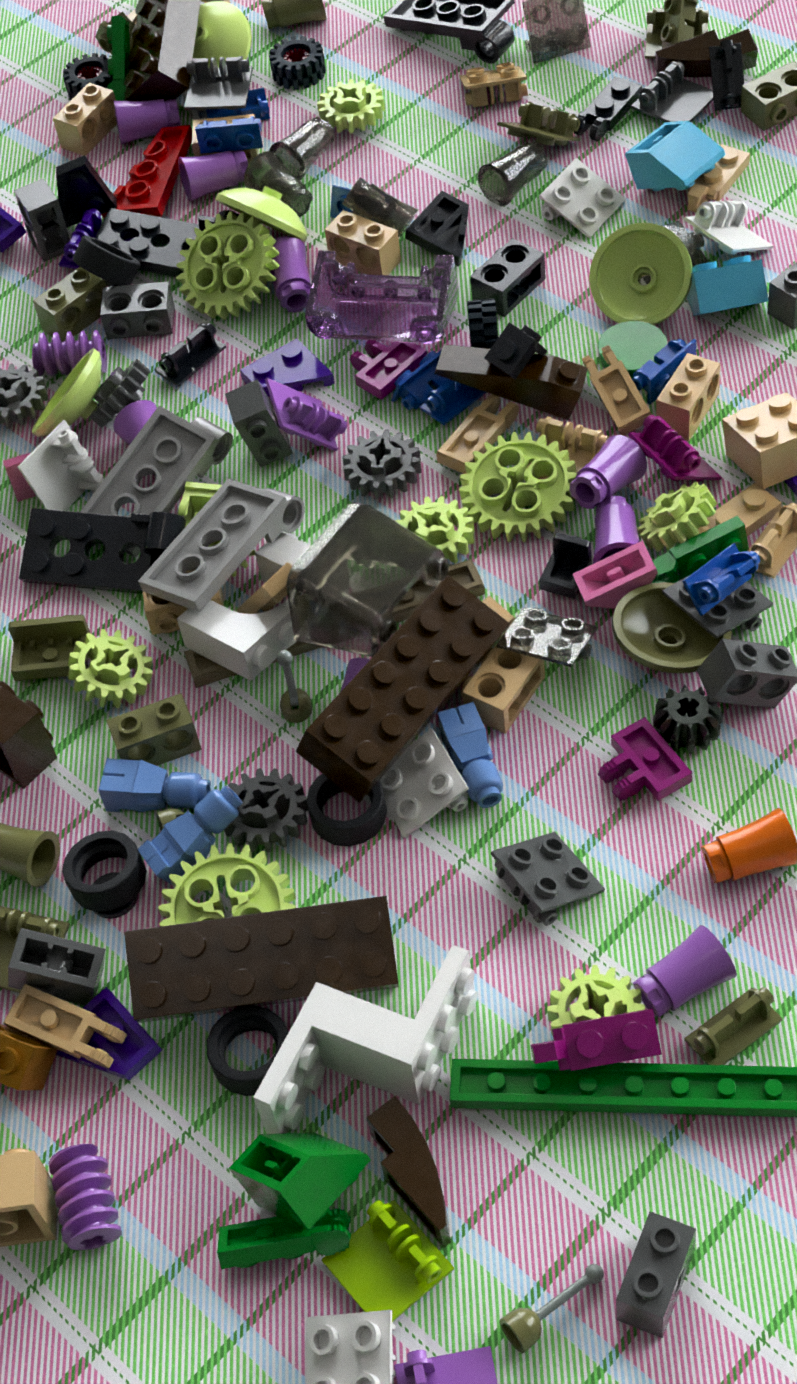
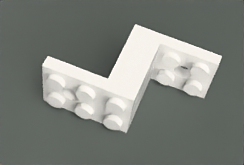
(366, 1044)

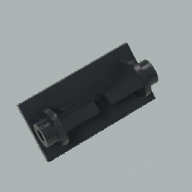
(726, 75)
(188, 358)

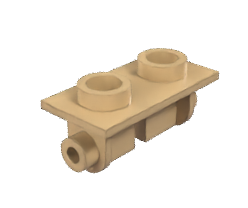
(777, 541)

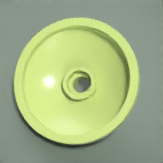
(221, 32)
(265, 208)
(625, 259)
(73, 396)

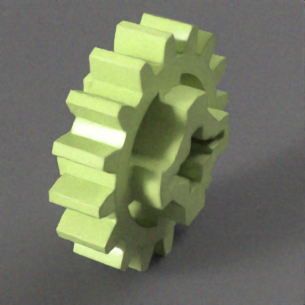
(351, 105)
(677, 516)
(436, 524)
(110, 668)
(600, 991)

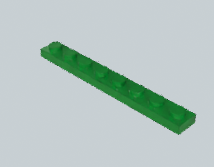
(625, 1088)

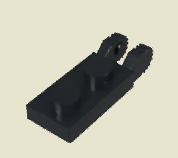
(608, 108)

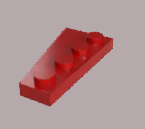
(156, 175)

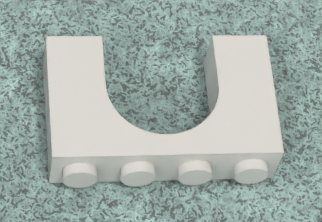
(242, 640)

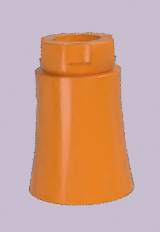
(752, 848)

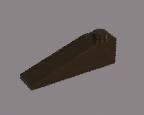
(543, 384)

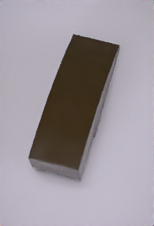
(695, 53)
(410, 1167)

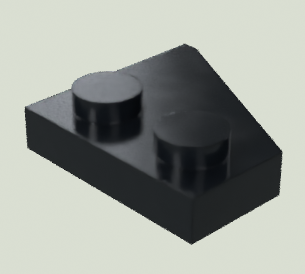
(81, 190)
(441, 227)

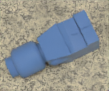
(470, 752)
(147, 787)
(191, 833)

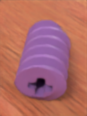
(65, 354)
(84, 1198)

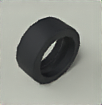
(106, 261)
(344, 832)
(113, 892)
(232, 1025)

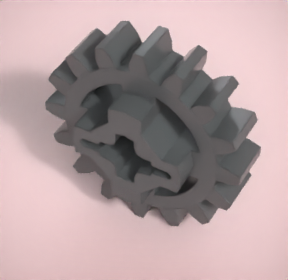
(119, 391)
(20, 394)
(382, 464)
(269, 810)

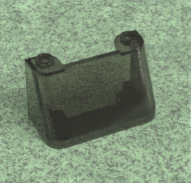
(354, 579)

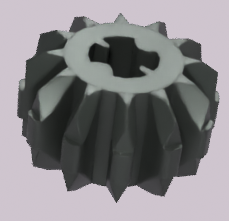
(687, 719)

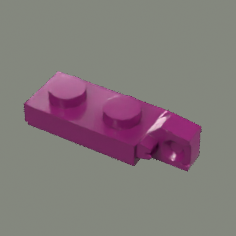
(601, 1041)

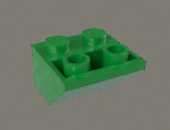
(297, 1174)

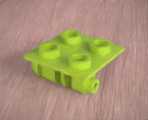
(388, 1261)

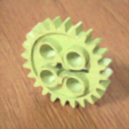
(227, 265)
(490, 476)
(266, 895)

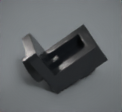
(514, 349)
(568, 557)

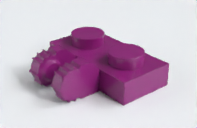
(385, 365)
(649, 758)

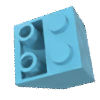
(673, 157)
(727, 287)

